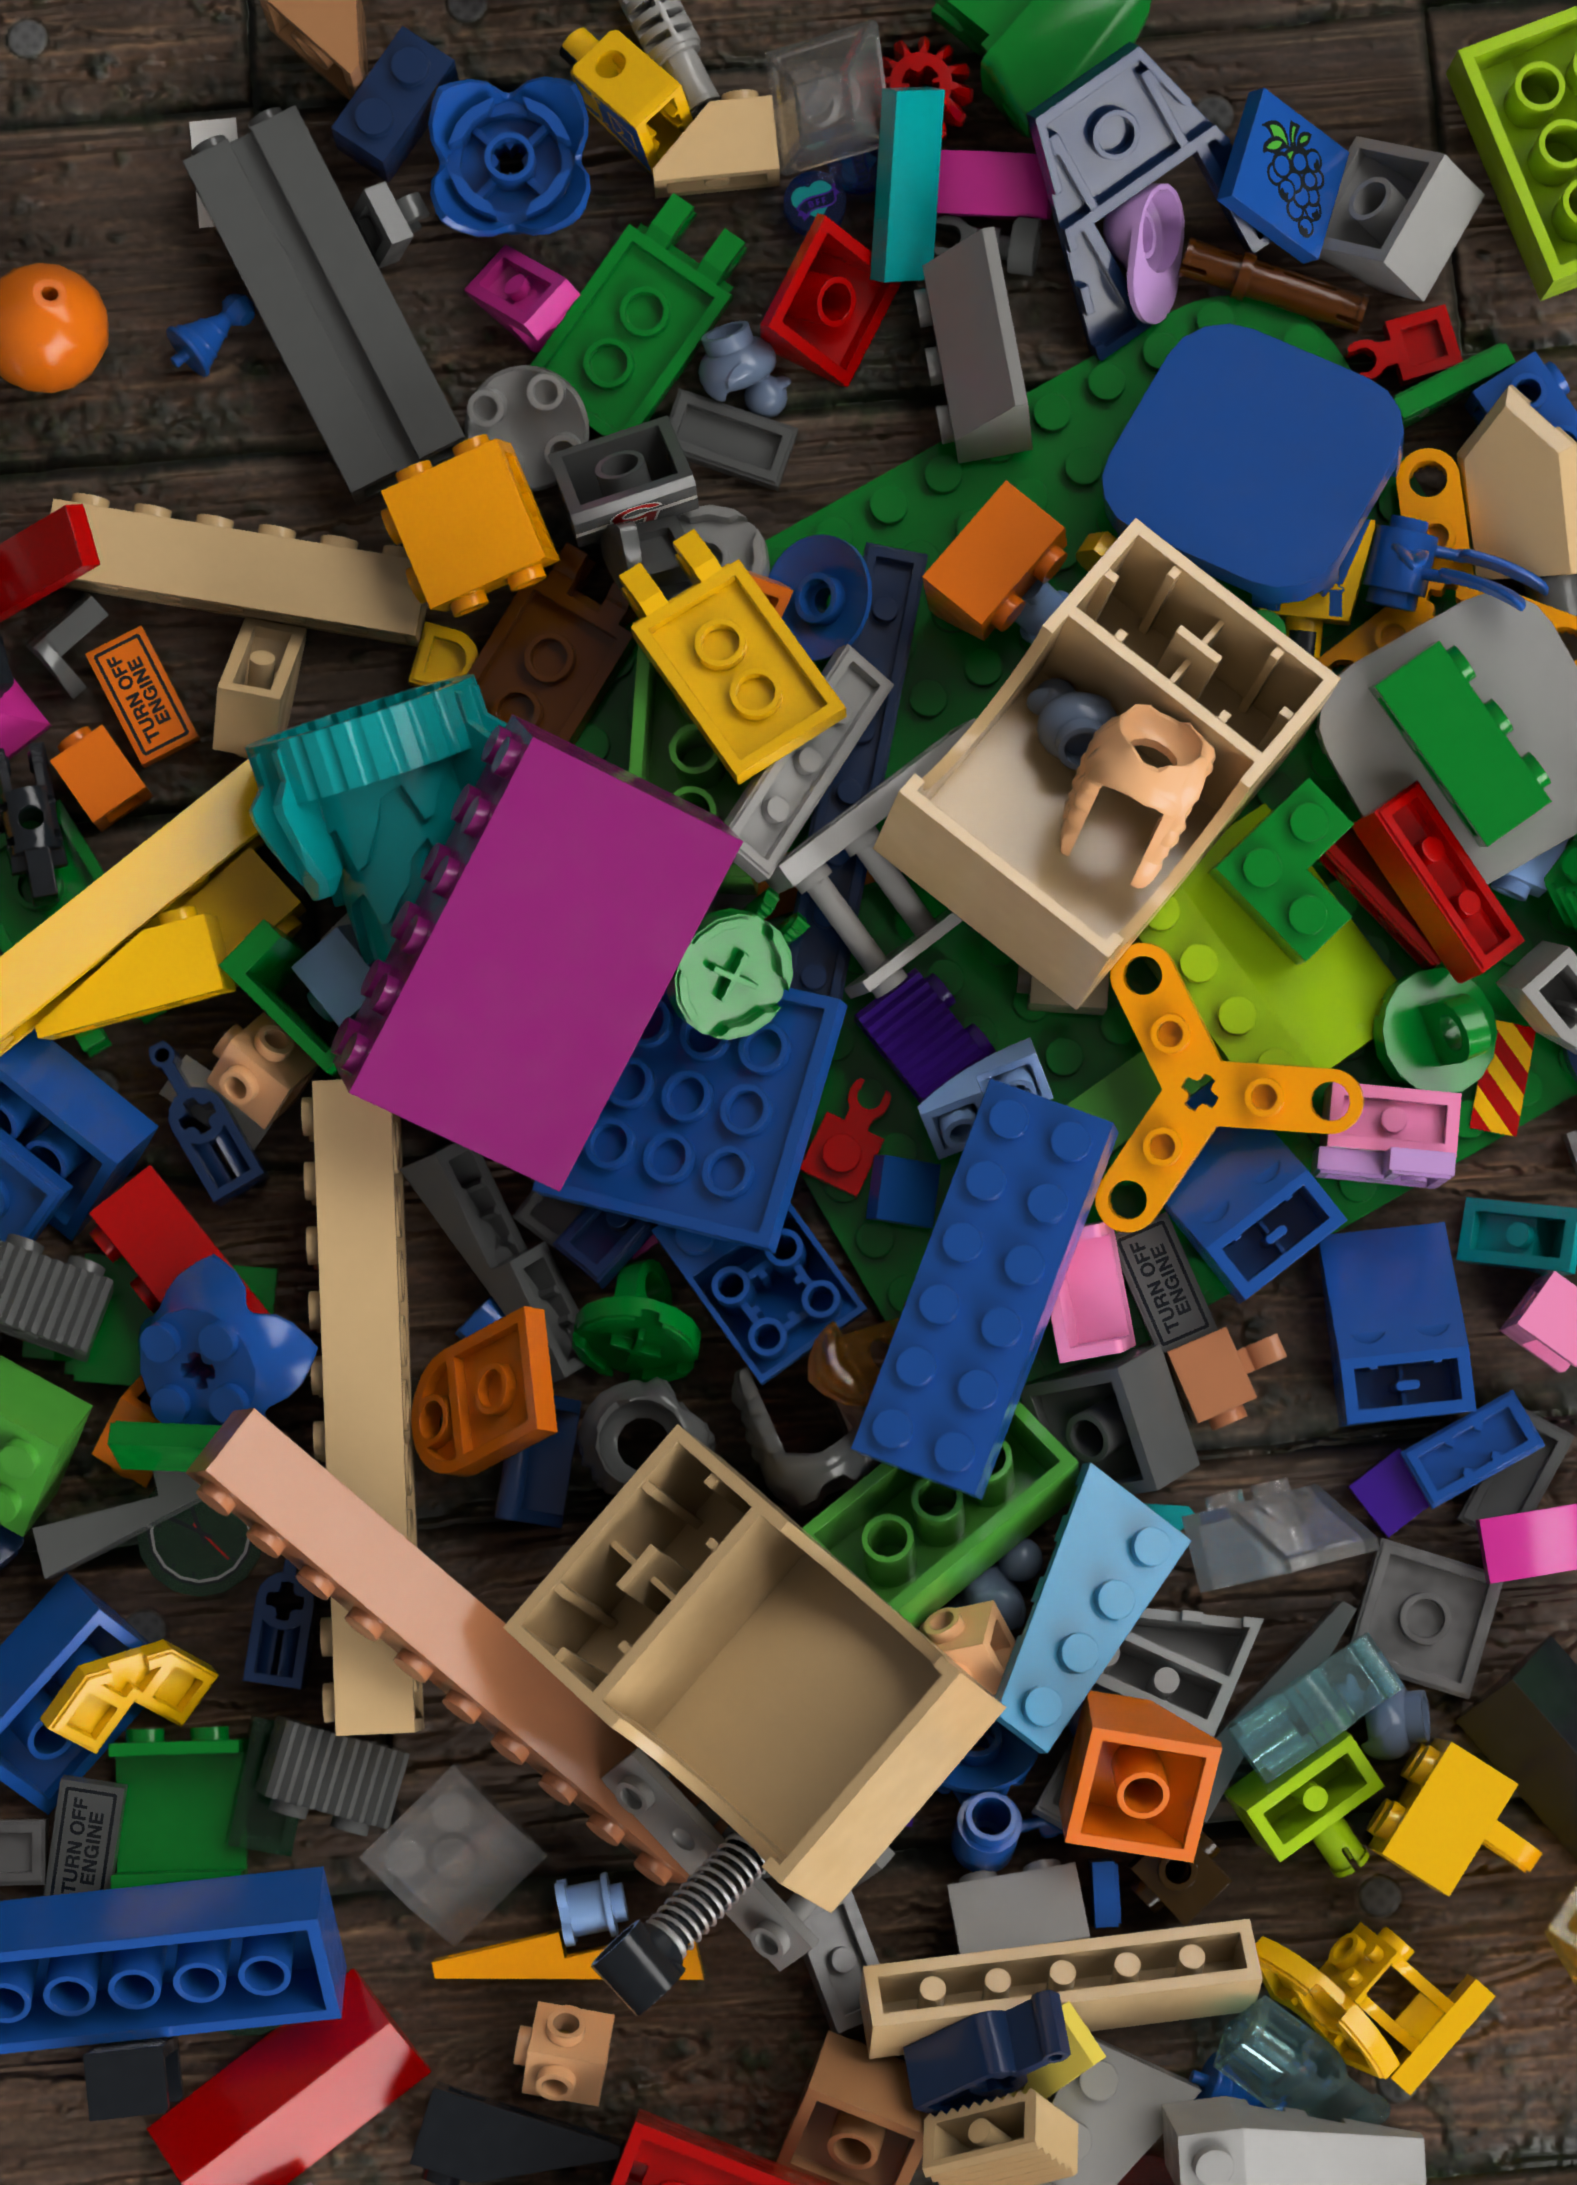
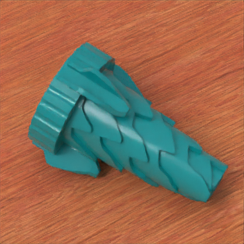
(369, 795)

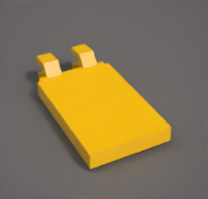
(730, 660)

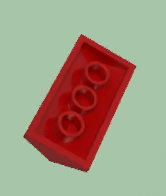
(291, 2096)

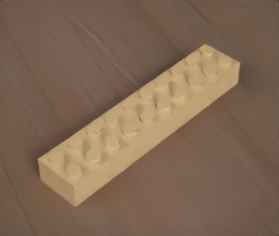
(362, 1372)

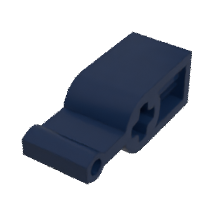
(223, 1133)
(267, 1634)
(986, 2054)

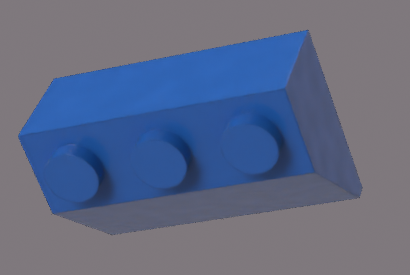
(70, 1125)
(35, 1663)

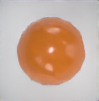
(50, 328)

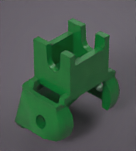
(1038, 44)

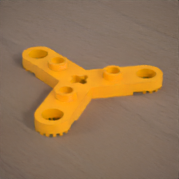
(1448, 523)
(1247, 1093)

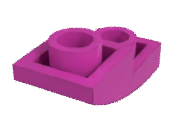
(992, 185)
(1528, 1543)

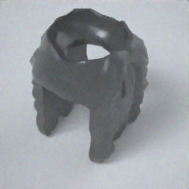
(619, 1407)
(800, 1478)

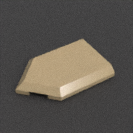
(1520, 489)

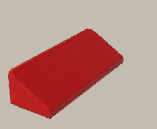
(1364, 880)
(1438, 883)

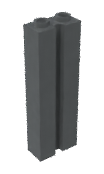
(323, 301)

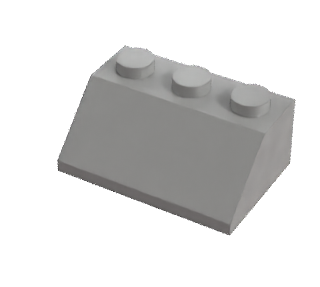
(974, 351)

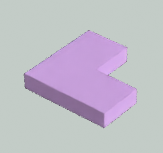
(1391, 1167)

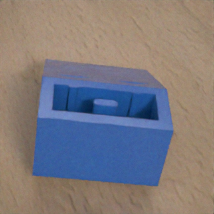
(1249, 1206)
(762, 1299)
(1395, 1325)

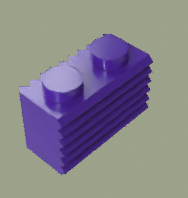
(921, 1034)

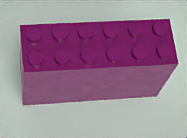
(533, 952)

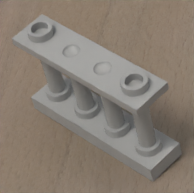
(857, 834)
(690, 1838)

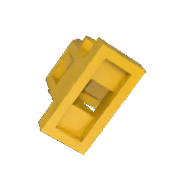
(1427, 2023)

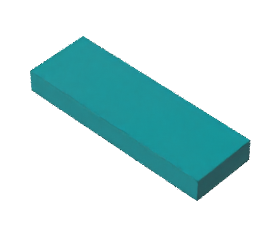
(907, 182)

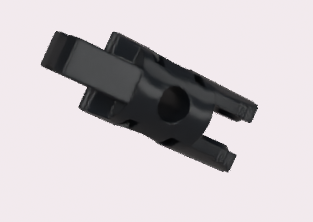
(37, 849)

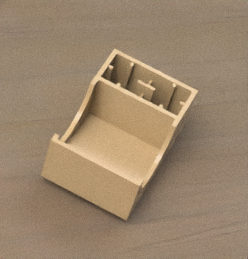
(992, 809)
(754, 1668)

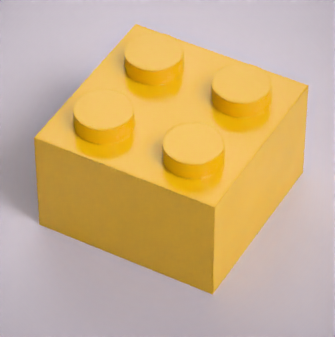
(1440, 1814)

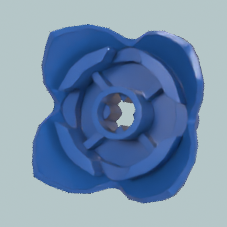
(477, 124)
(207, 1323)

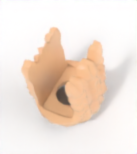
(1168, 789)

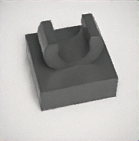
(388, 222)

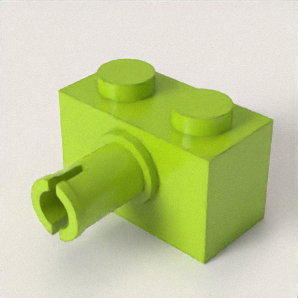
(1310, 1804)

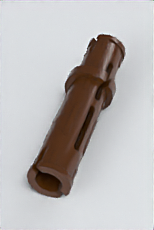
(1266, 283)

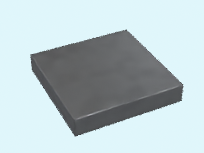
(1427, 1616)

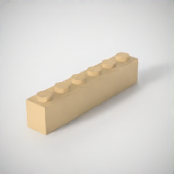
(250, 573)
(1105, 1978)

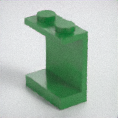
(262, 970)
(177, 1806)

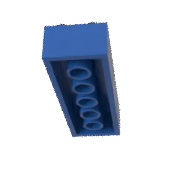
(985, 1288)
(169, 1960)

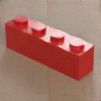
(155, 1237)

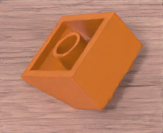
(994, 563)
(1137, 1779)

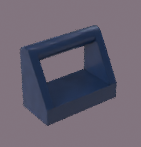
(538, 1478)

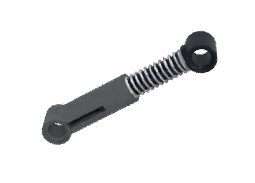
(651, 1953)

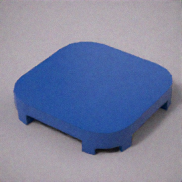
(1255, 461)

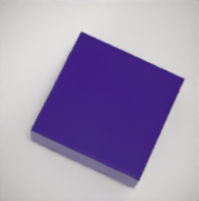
(1389, 1494)

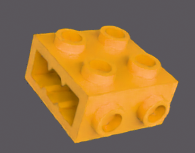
(468, 526)

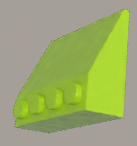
(1523, 121)
(1250, 990)

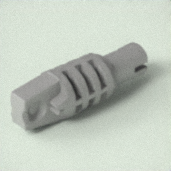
(673, 44)

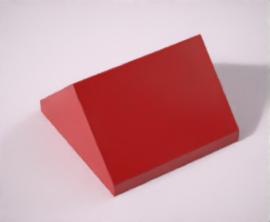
(827, 304)

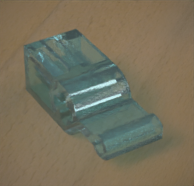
(1314, 1708)
(1292, 2067)

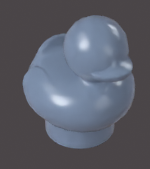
(742, 361)
(1067, 718)
(999, 1583)
(1397, 1725)

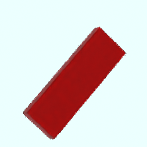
(45, 558)

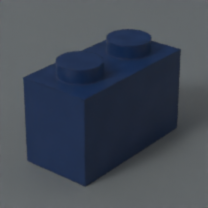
(393, 104)

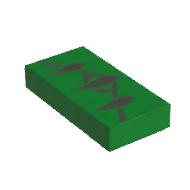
(1452, 384)

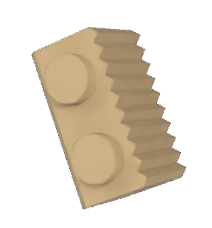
(1001, 2143)

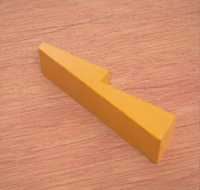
(536, 1958)

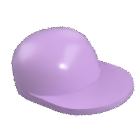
(1148, 242)

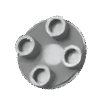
(533, 413)

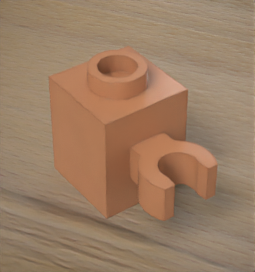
(1215, 1377)

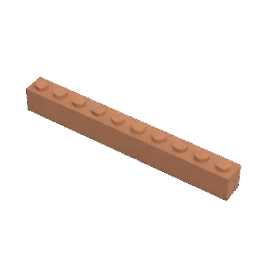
(427, 1620)

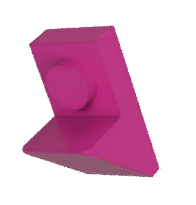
(523, 296)

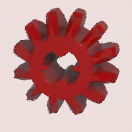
(933, 70)

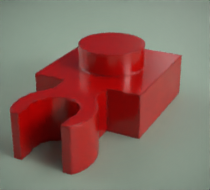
(1414, 346)
(844, 1147)

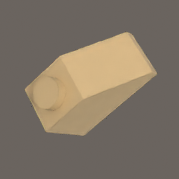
(723, 149)
(257, 684)

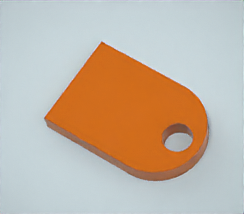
(491, 1396)

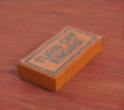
(142, 696)

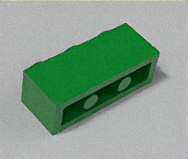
(1462, 742)

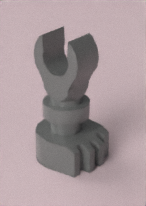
(1019, 248)

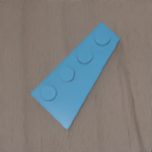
(1095, 1588)

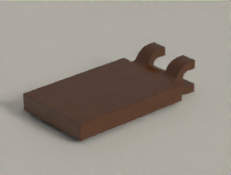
(556, 650)

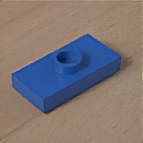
(1472, 1449)

